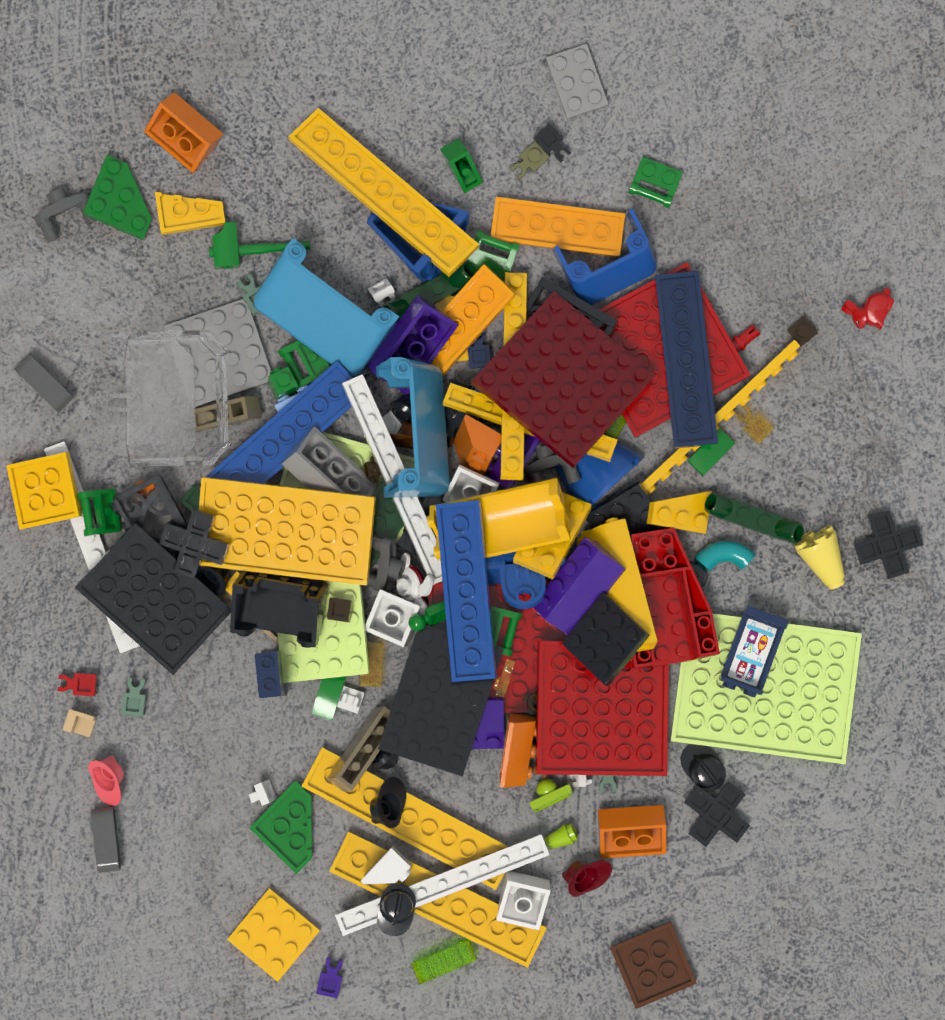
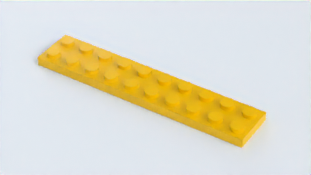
(383, 192)
(419, 824)
(460, 912)

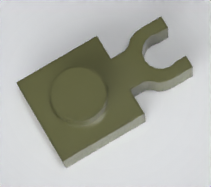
(531, 159)

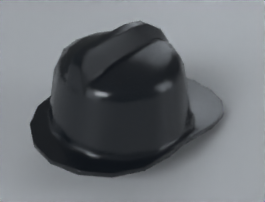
(214, 578)
(703, 767)
(389, 803)
(396, 909)

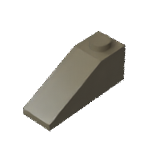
(239, 411)

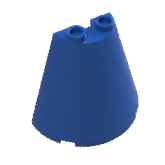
(417, 263)
(600, 475)

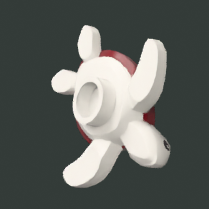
(413, 585)

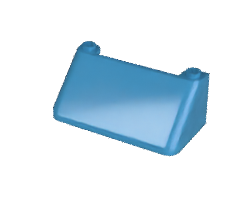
(320, 314)
(431, 468)

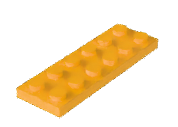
(560, 225)
(473, 311)

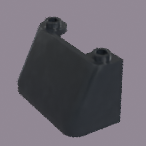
(278, 605)

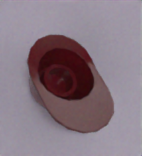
(585, 876)

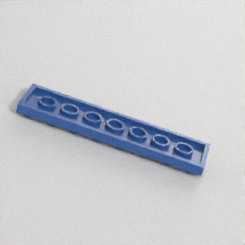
(266, 449)
(466, 591)

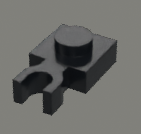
(549, 141)

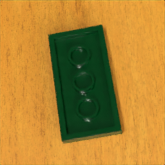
(386, 520)

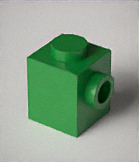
(282, 382)

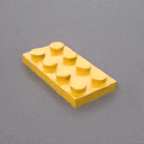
(548, 558)

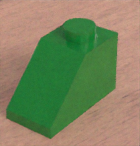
(461, 165)

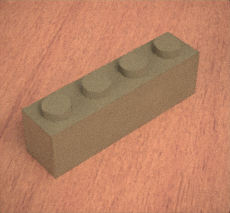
(360, 751)

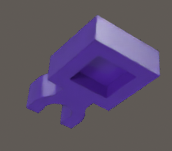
(329, 981)

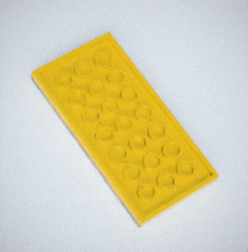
(291, 530)

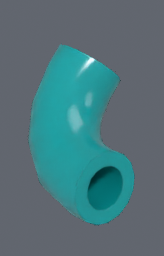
(725, 552)

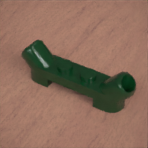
(433, 290)
(753, 518)

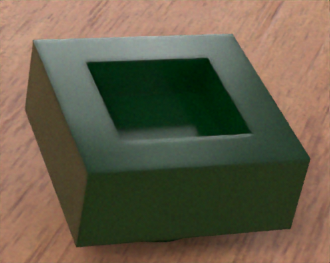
(192, 498)

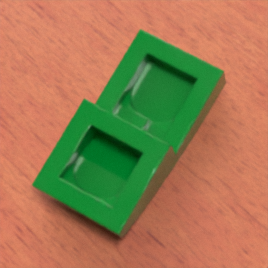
(709, 455)
(328, 697)

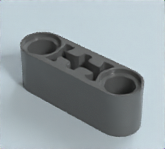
(43, 383)
(105, 839)

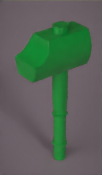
(227, 251)

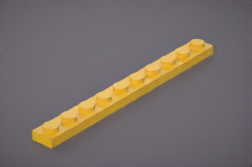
(725, 412)
(512, 432)

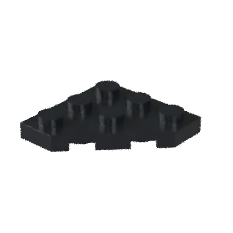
(628, 504)

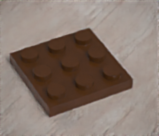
(653, 965)

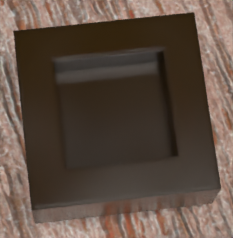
(802, 331)
(339, 609)

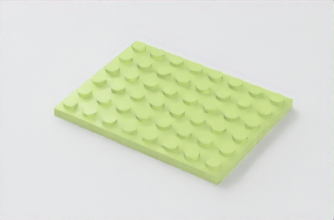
(802, 704)

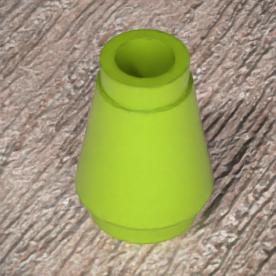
(561, 837)

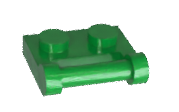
(656, 175)
(497, 263)
(314, 363)
(106, 518)
(497, 617)

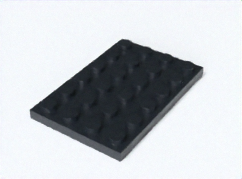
(150, 601)
(431, 715)

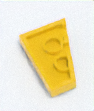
(187, 214)
(680, 512)

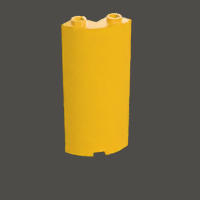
(518, 518)
(628, 589)

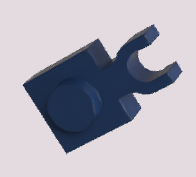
(479, 354)

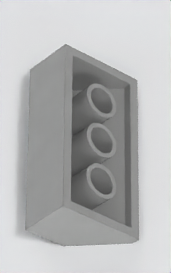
(325, 467)

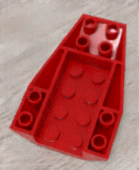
(675, 602)

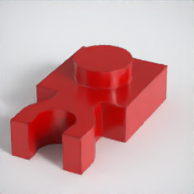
(81, 684)

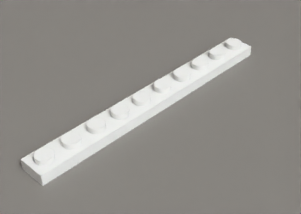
(390, 465)
(92, 549)
(451, 881)

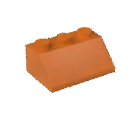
(183, 132)
(476, 445)
(517, 750)
(632, 831)

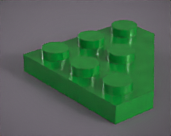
(117, 200)
(288, 827)

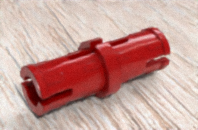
(745, 338)

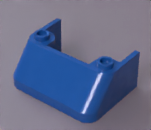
(615, 276)

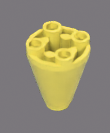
(823, 556)

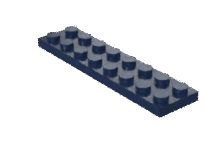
(686, 359)

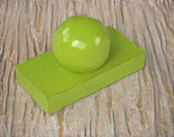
(549, 794)

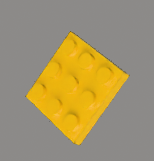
(44, 490)
(273, 934)

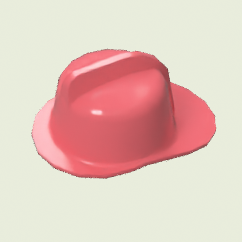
(106, 779)

